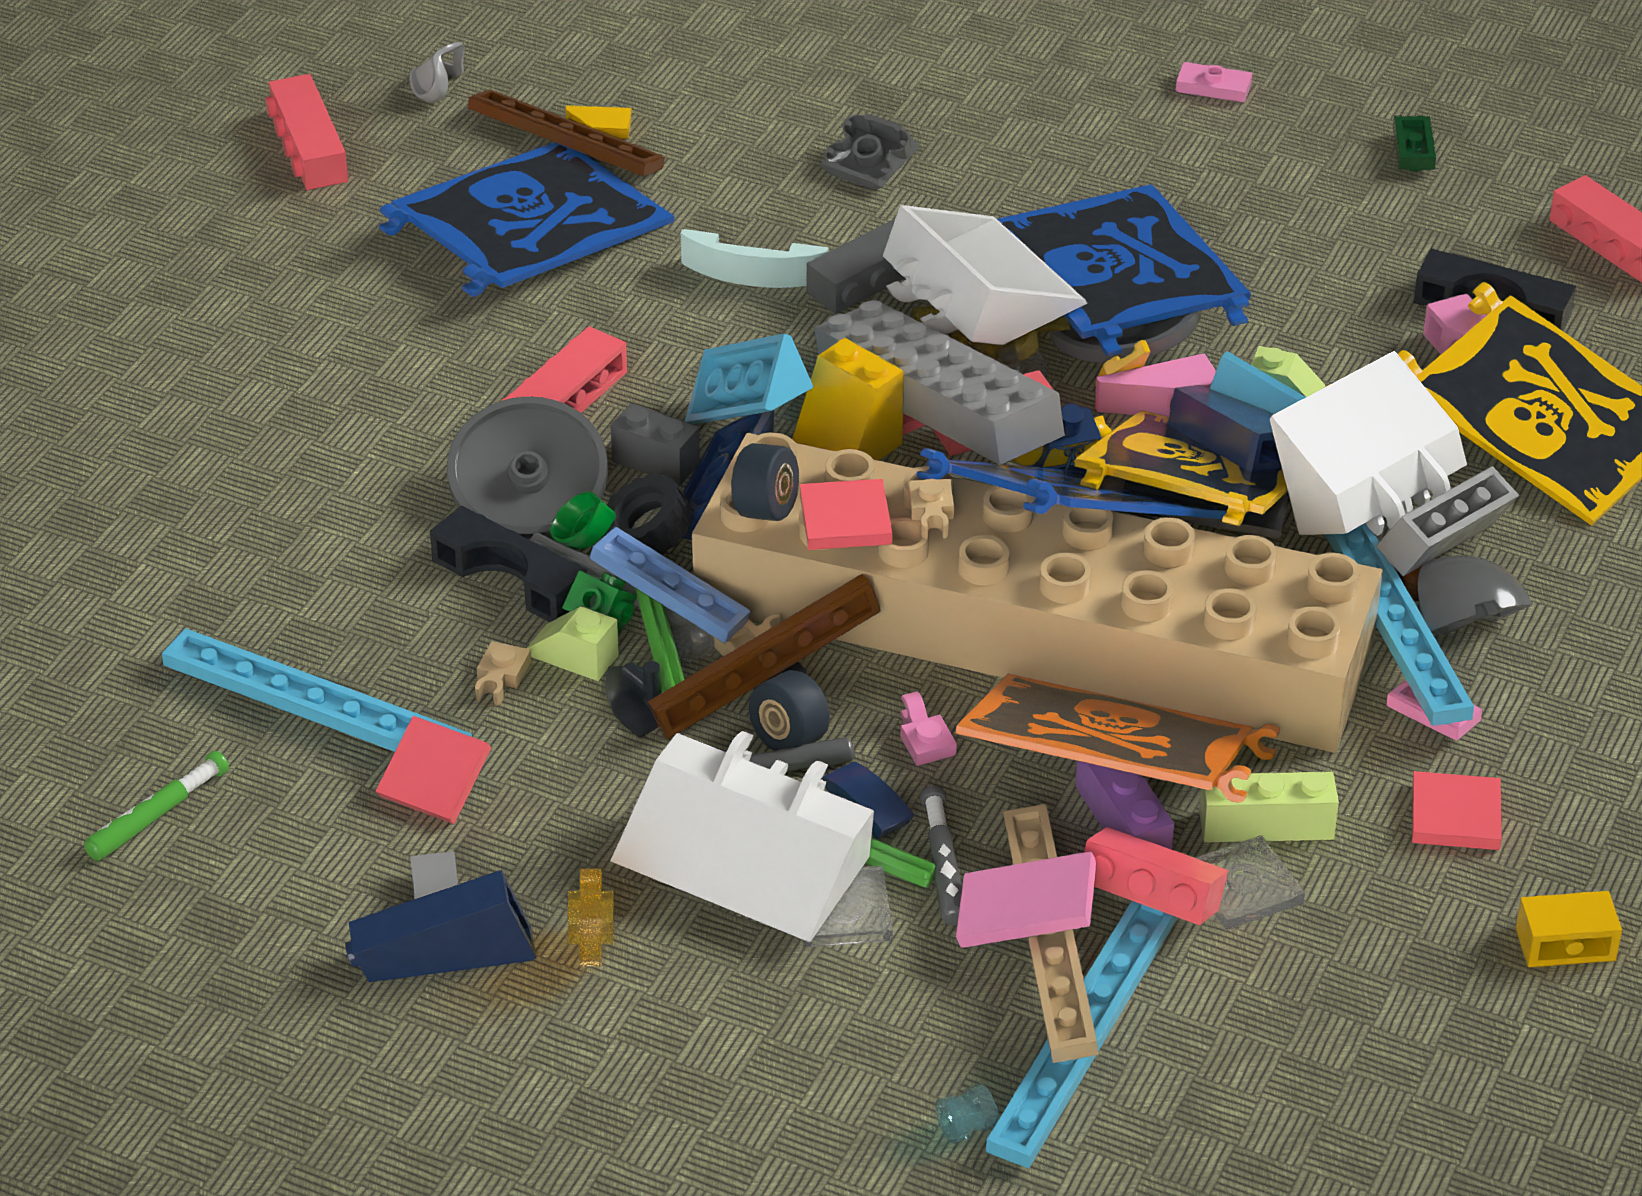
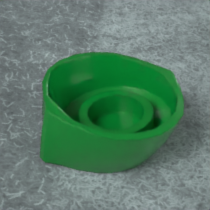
(582, 521)

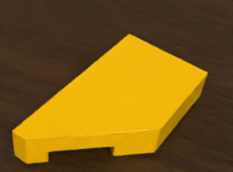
(608, 120)
(1132, 361)

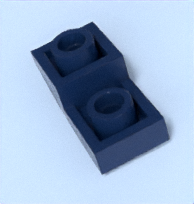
(865, 788)

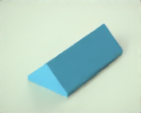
(747, 379)
(1251, 385)

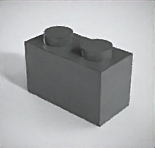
(655, 443)

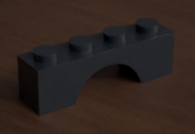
(1451, 275)
(474, 544)

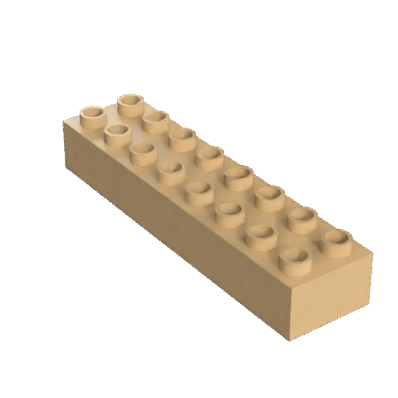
(1071, 598)

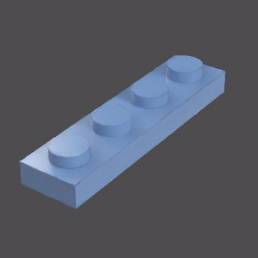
(670, 584)

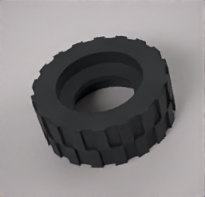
(648, 494)

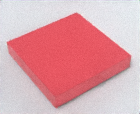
(845, 514)
(433, 769)
(1456, 810)

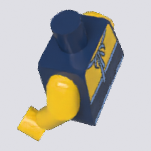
(1080, 434)

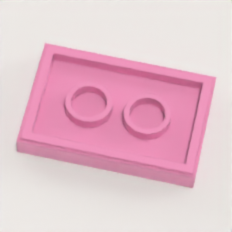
(1026, 899)

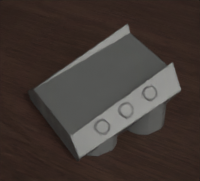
(869, 152)

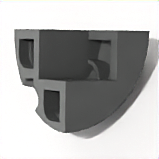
(1467, 589)

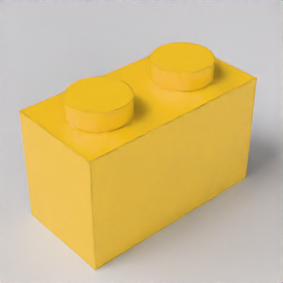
(1568, 928)

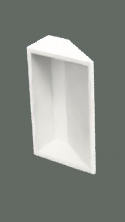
(974, 275)
(1365, 450)
(746, 835)

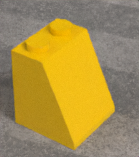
(852, 402)

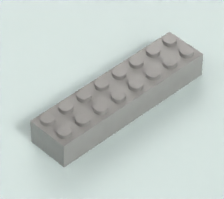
(952, 384)

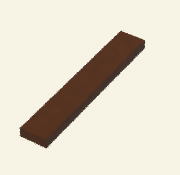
(566, 132)
(764, 656)

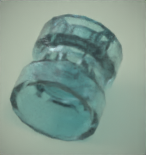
(967, 1113)

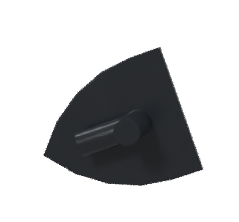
(629, 692)

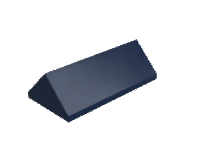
(718, 458)

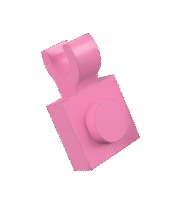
(923, 736)

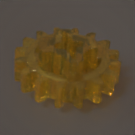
(591, 917)

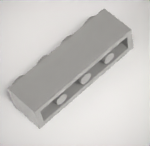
(1447, 521)

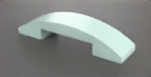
(747, 264)

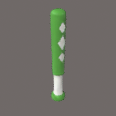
(149, 810)

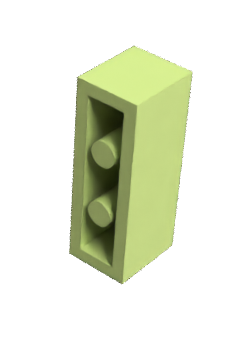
(1275, 807)

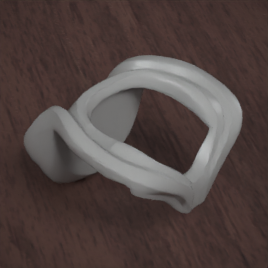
(431, 79)

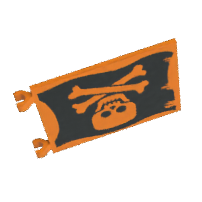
(1116, 733)

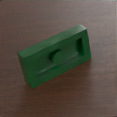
(1414, 143)

